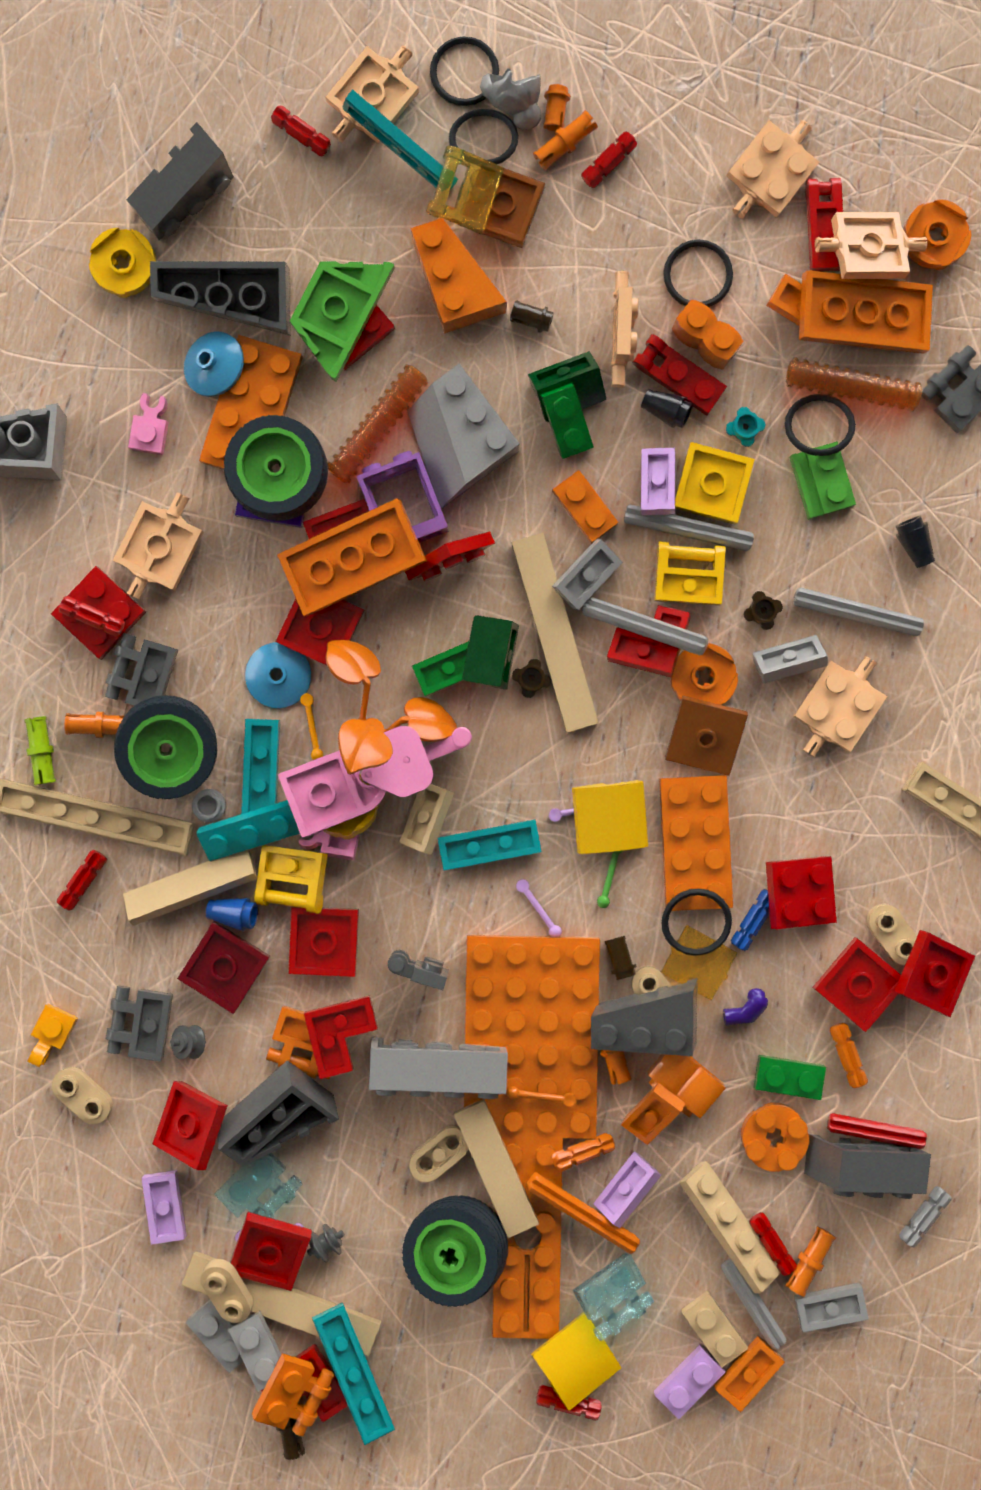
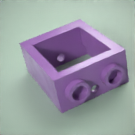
(404, 463)

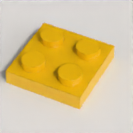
(713, 483)

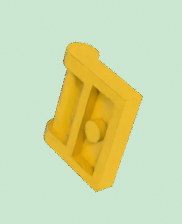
(689, 585)
(291, 867)

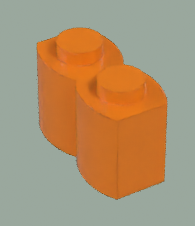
(700, 330)
(687, 1081)

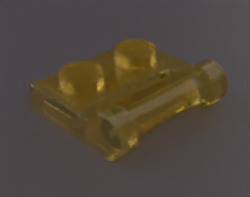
(475, 193)

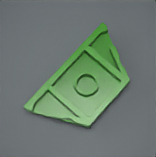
(338, 309)

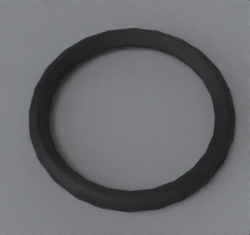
(433, 69)
(493, 113)
(701, 243)
(820, 452)
(694, 892)

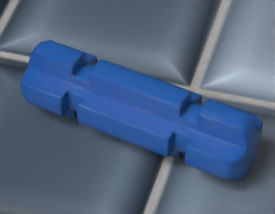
(752, 922)

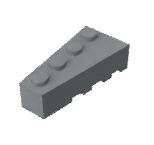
(33, 443)

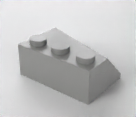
(459, 435)

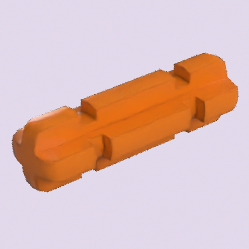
(848, 1055)
(583, 1152)

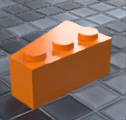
(454, 278)

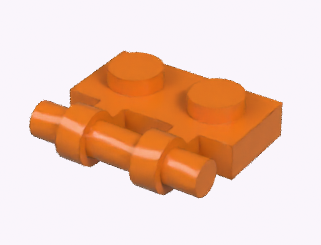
(293, 1032)
(283, 1390)

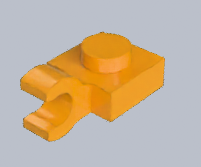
(53, 1030)

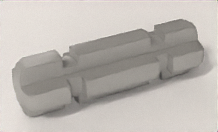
(925, 1216)

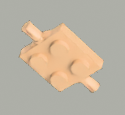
(379, 83)
(772, 169)
(870, 245)
(624, 317)
(158, 546)
(840, 706)

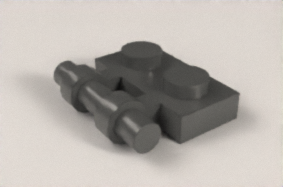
(965, 401)
(151, 671)
(426, 972)
(149, 1023)

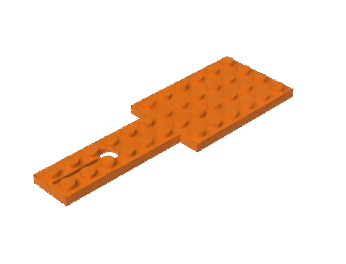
(539, 1005)

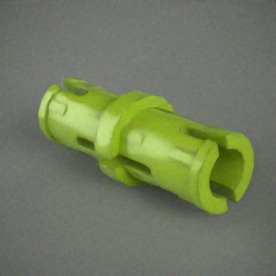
(40, 750)

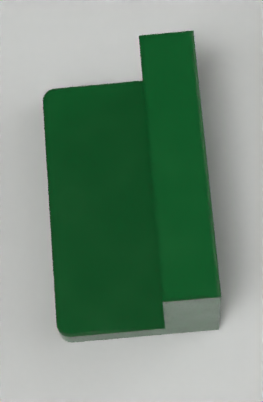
(578, 370)
(490, 651)

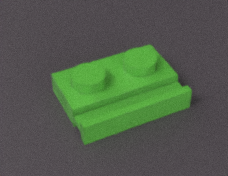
(822, 482)

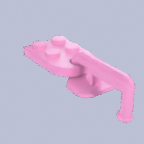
(326, 795)

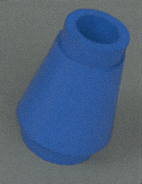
(233, 912)

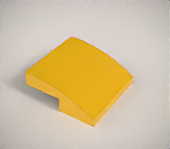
(610, 817)
(576, 1361)

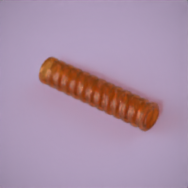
(854, 384)
(377, 423)

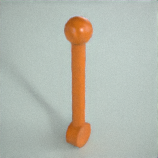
(568, 1099)

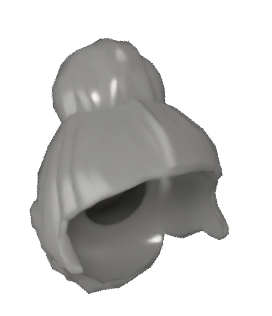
(515, 97)

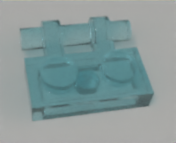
(251, 1180)
(608, 1289)

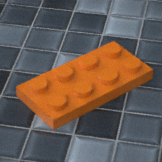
(865, 312)
(260, 391)
(352, 557)
(696, 840)

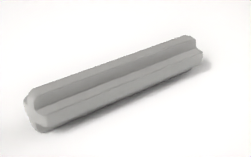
(754, 1306)

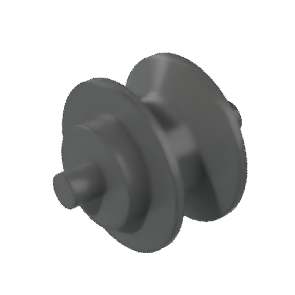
(188, 1042)
(325, 1243)

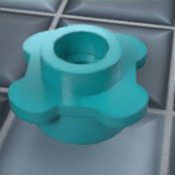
(755, 424)

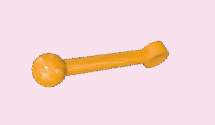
(307, 700)

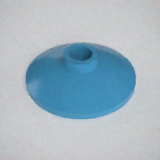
(223, 368)
(289, 688)

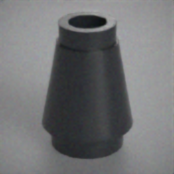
(667, 407)
(916, 541)

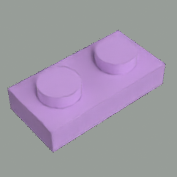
(658, 481)
(627, 1189)
(164, 1207)
(689, 1381)

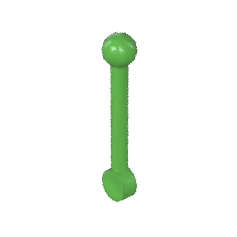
(603, 901)

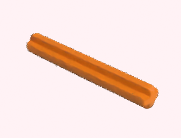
(582, 1213)

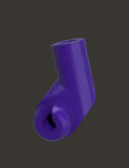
(749, 1012)

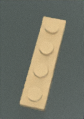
(730, 1226)

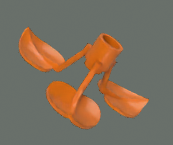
(362, 739)

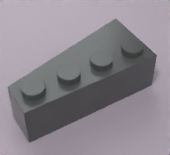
(232, 290)

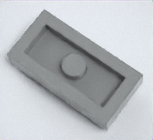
(587, 574)
(790, 659)
(831, 1307)
(214, 1334)
(256, 1348)

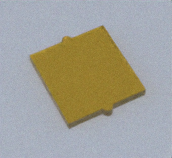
(708, 968)

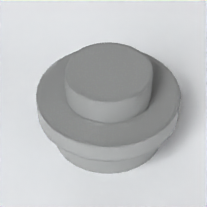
(208, 805)

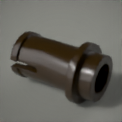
(532, 316)
(620, 958)
(291, 1442)

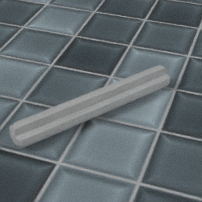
(690, 528)
(858, 612)
(645, 626)

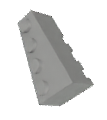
(437, 1069)

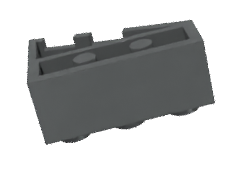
(182, 185)
(649, 1022)
(273, 1113)
(868, 1167)

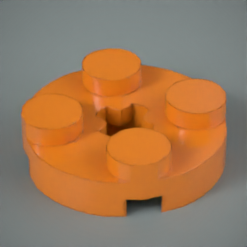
(954, 229)
(722, 671)
(784, 1154)

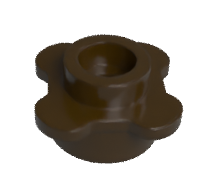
(772, 608)
(528, 687)

